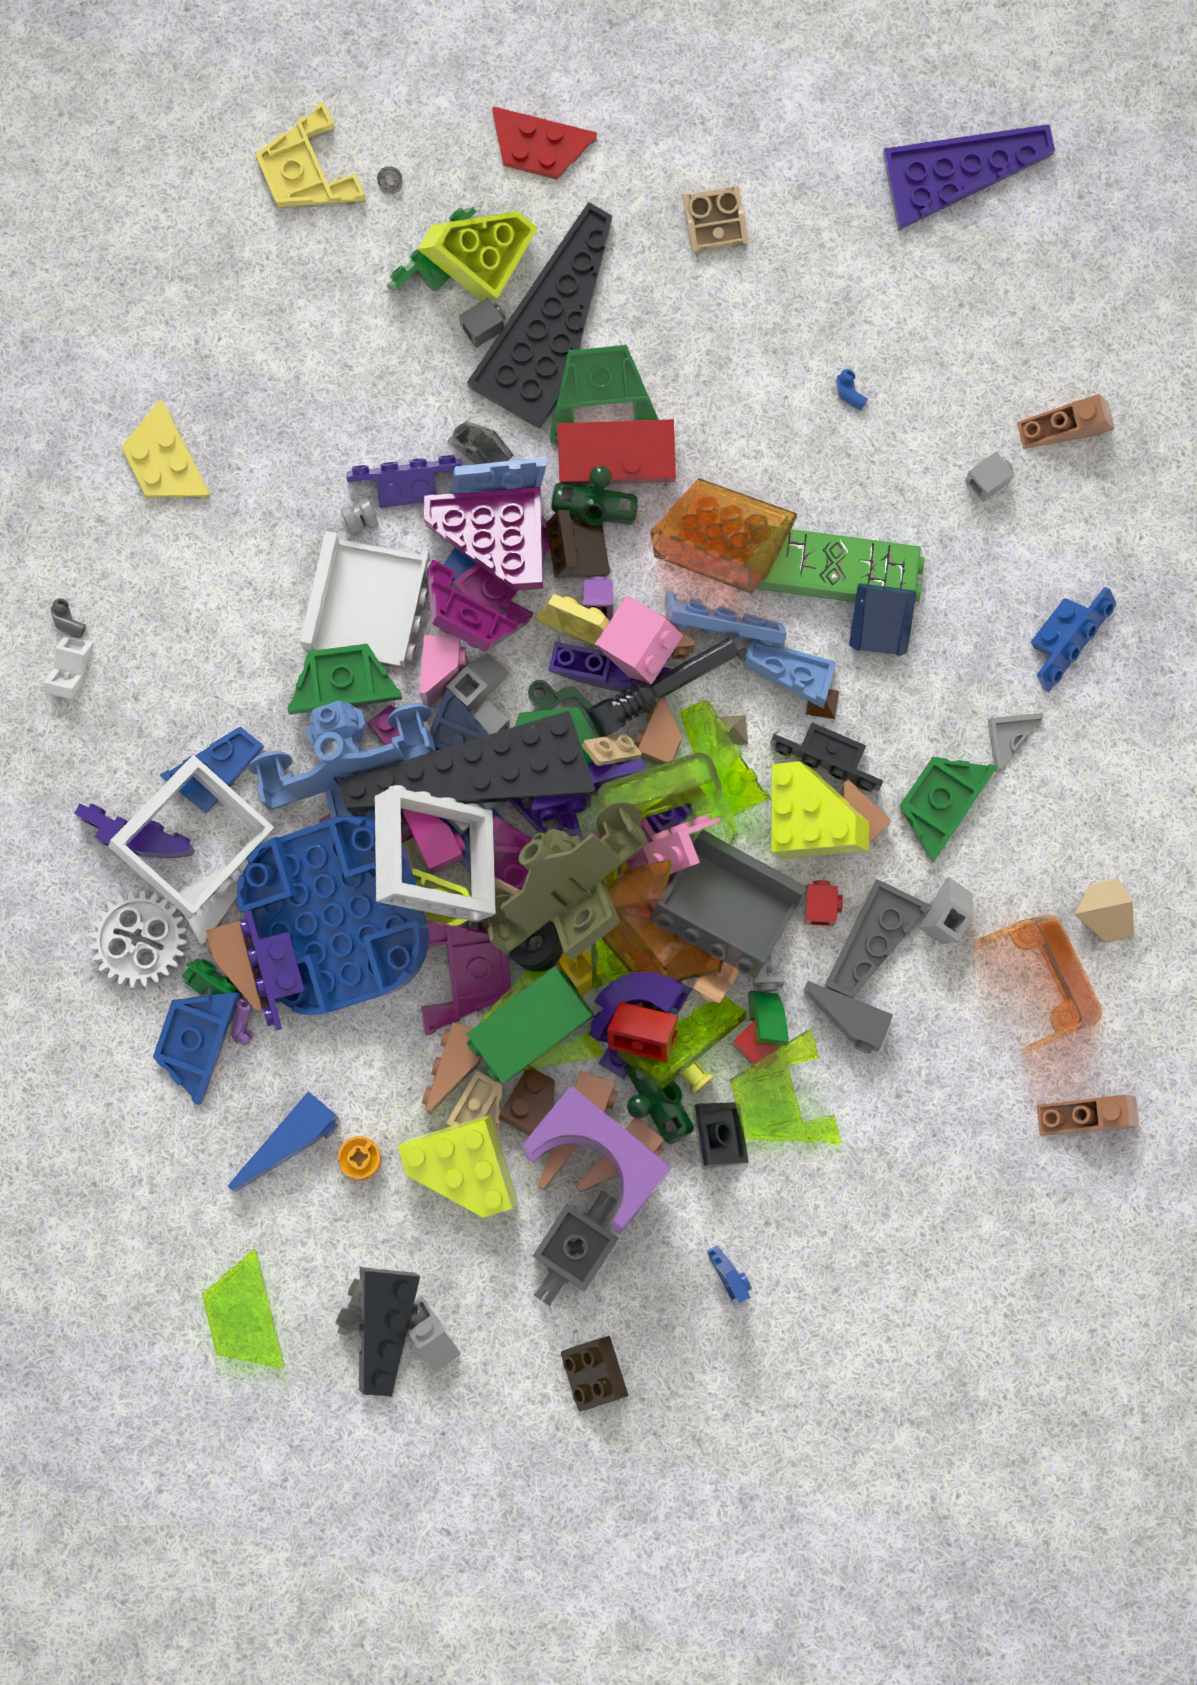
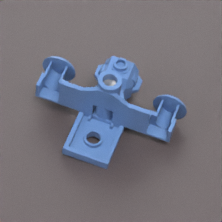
(336, 737)

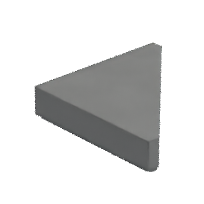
(1009, 734)

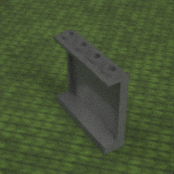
(729, 904)

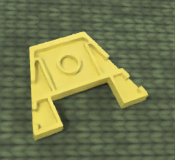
(295, 172)

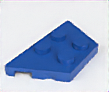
(194, 1039)

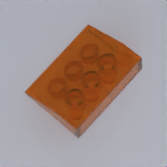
(722, 535)

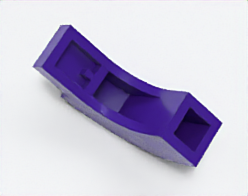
(634, 989)

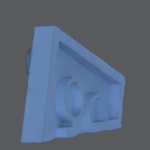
(499, 475)

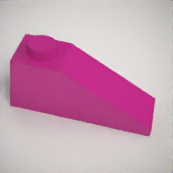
(435, 840)

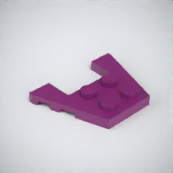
(468, 618)
(476, 972)

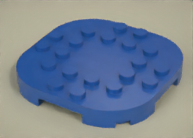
(324, 894)

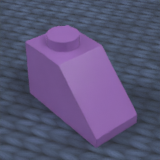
(599, 595)

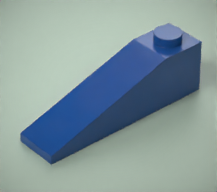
(298, 1131)

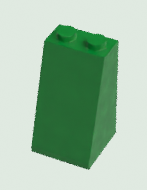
(529, 1025)

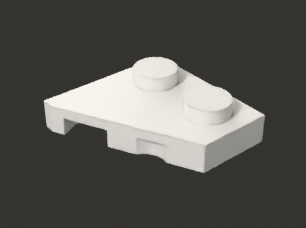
(218, 909)

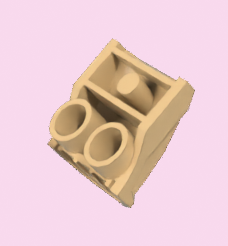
(720, 224)

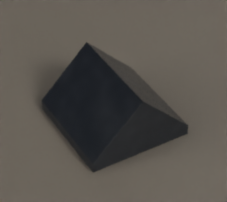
(719, 1135)

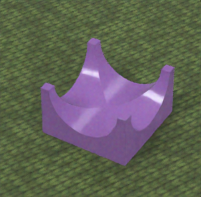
(581, 1123)

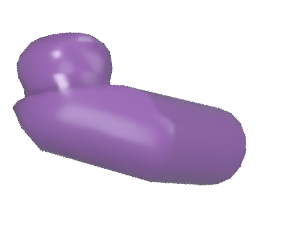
(240, 1022)

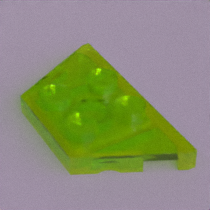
(242, 1315)

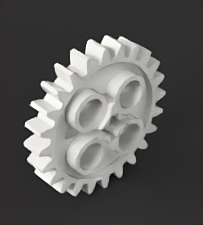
(128, 964)

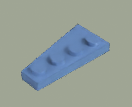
(722, 620)

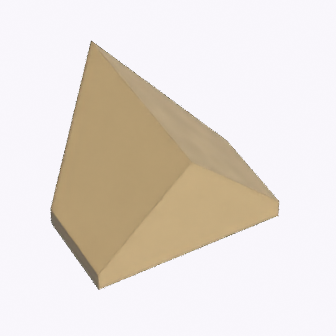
(1107, 910)

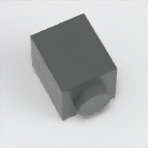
(482, 322)

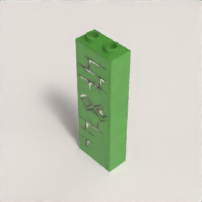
(836, 564)

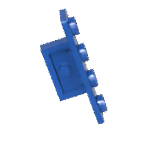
(1068, 633)

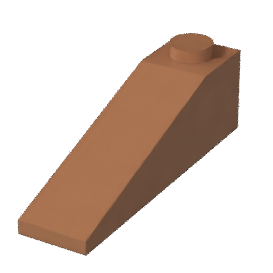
(602, 1095)

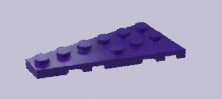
(942, 172)

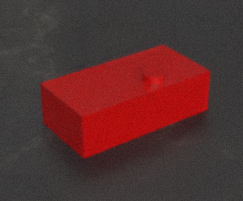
(630, 449)

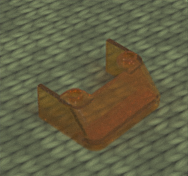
(642, 943)
(1080, 1002)

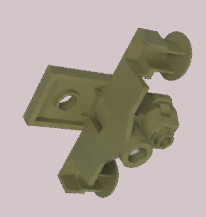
(568, 884)

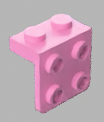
(678, 845)

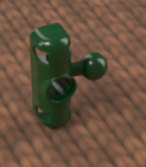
(595, 503)
(661, 1105)

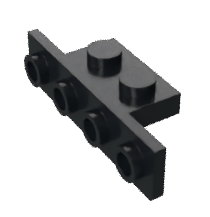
(830, 751)

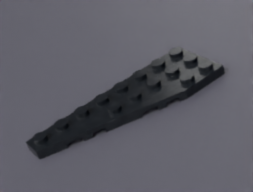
(531, 351)

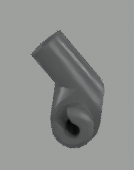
(63, 620)

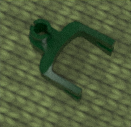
(553, 698)

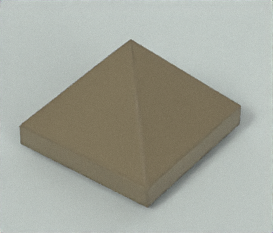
(736, 728)

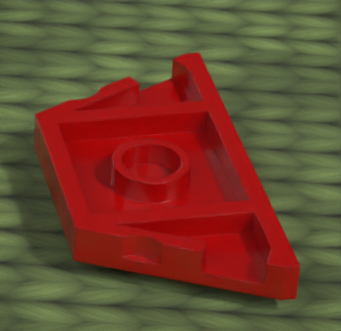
(538, 143)

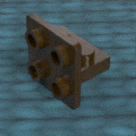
(594, 1373)

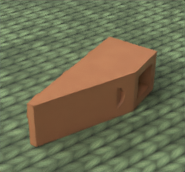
(1067, 423)
(453, 1066)
(1088, 1115)

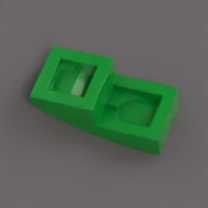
(769, 1018)

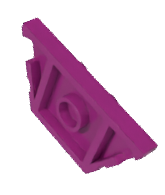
(507, 847)

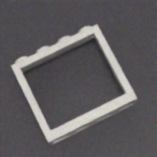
(228, 797)
(389, 864)

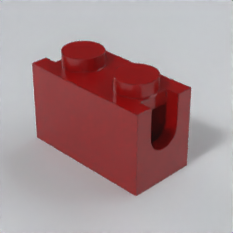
(642, 1032)

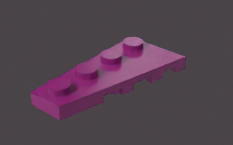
(486, 588)

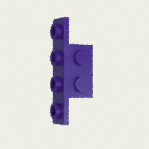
(404, 483)
(275, 965)

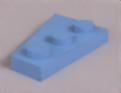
(792, 669)

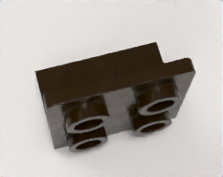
(576, 547)

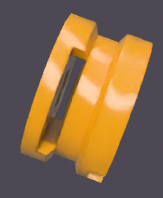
(359, 1158)

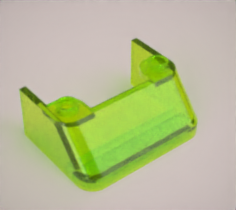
(671, 785)

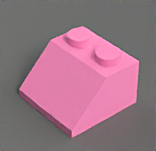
(638, 640)
(441, 663)

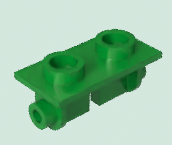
(202, 976)

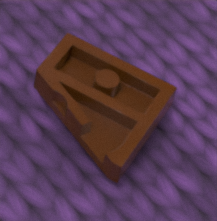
(529, 1101)

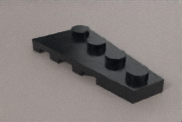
(386, 1314)

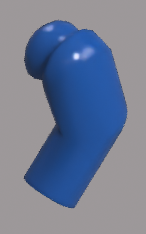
(846, 389)

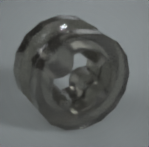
(396, 174)

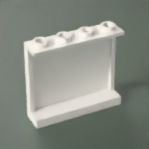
(366, 599)

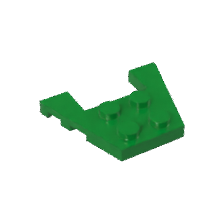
(600, 378)

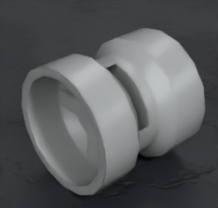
(352, 516)

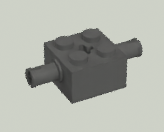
(571, 1227)

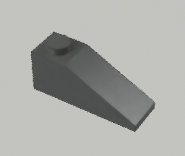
(855, 1019)

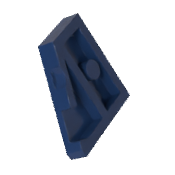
(454, 723)

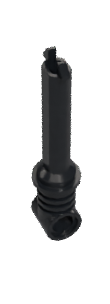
(642, 697)

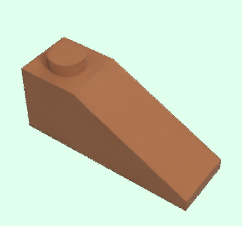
(231, 955)
(604, 1171)

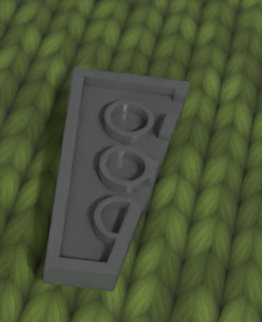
(877, 931)

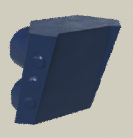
(882, 619)

